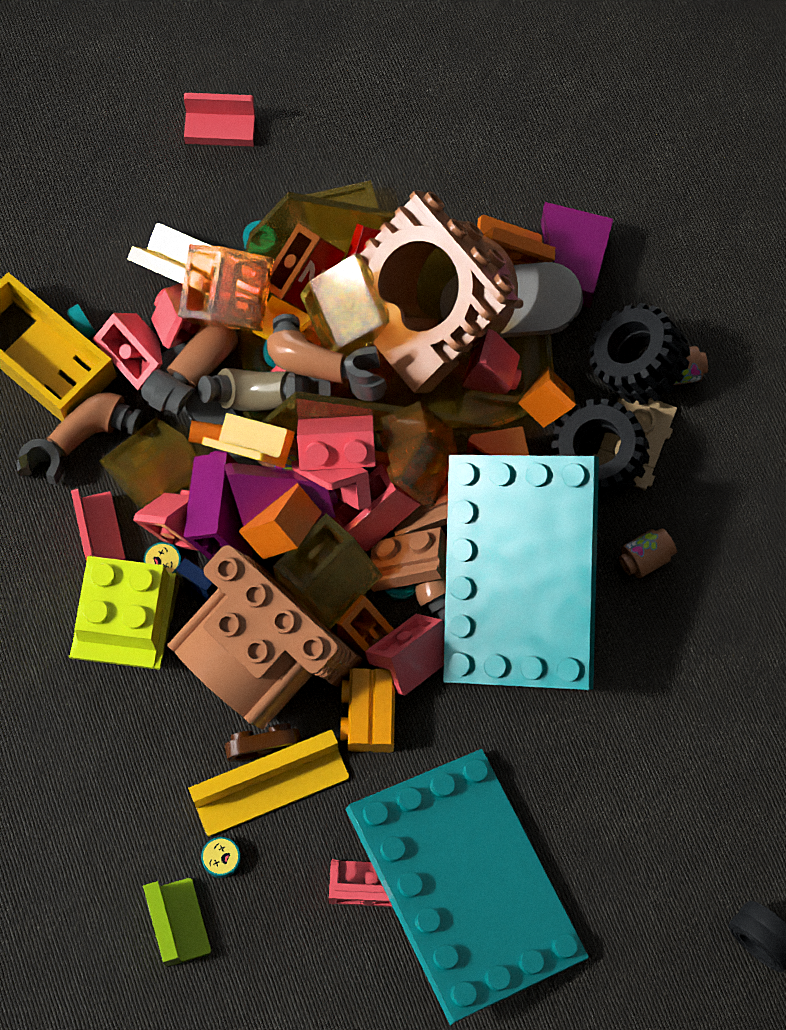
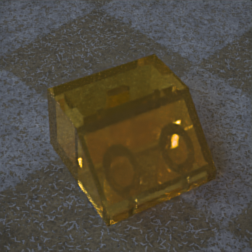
(345, 306)
(327, 571)

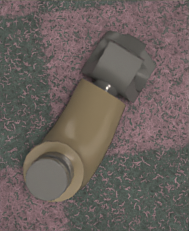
(256, 389)

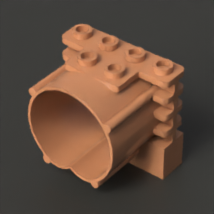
(486, 295)
(257, 640)

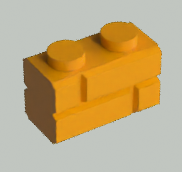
(370, 710)

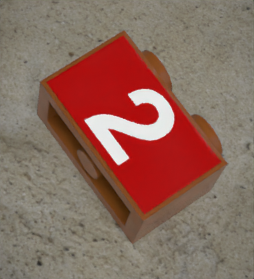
(300, 261)

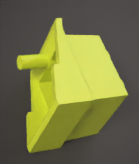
(124, 613)

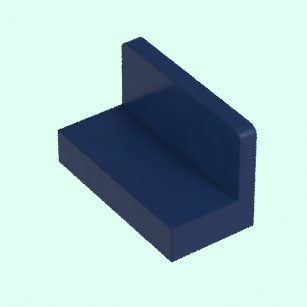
(194, 582)

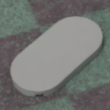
(548, 294)

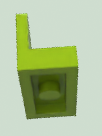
(177, 921)

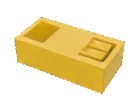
(47, 351)

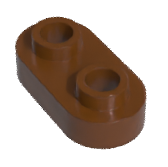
(248, 746)

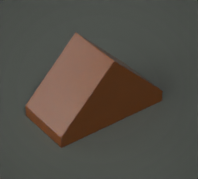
(499, 442)

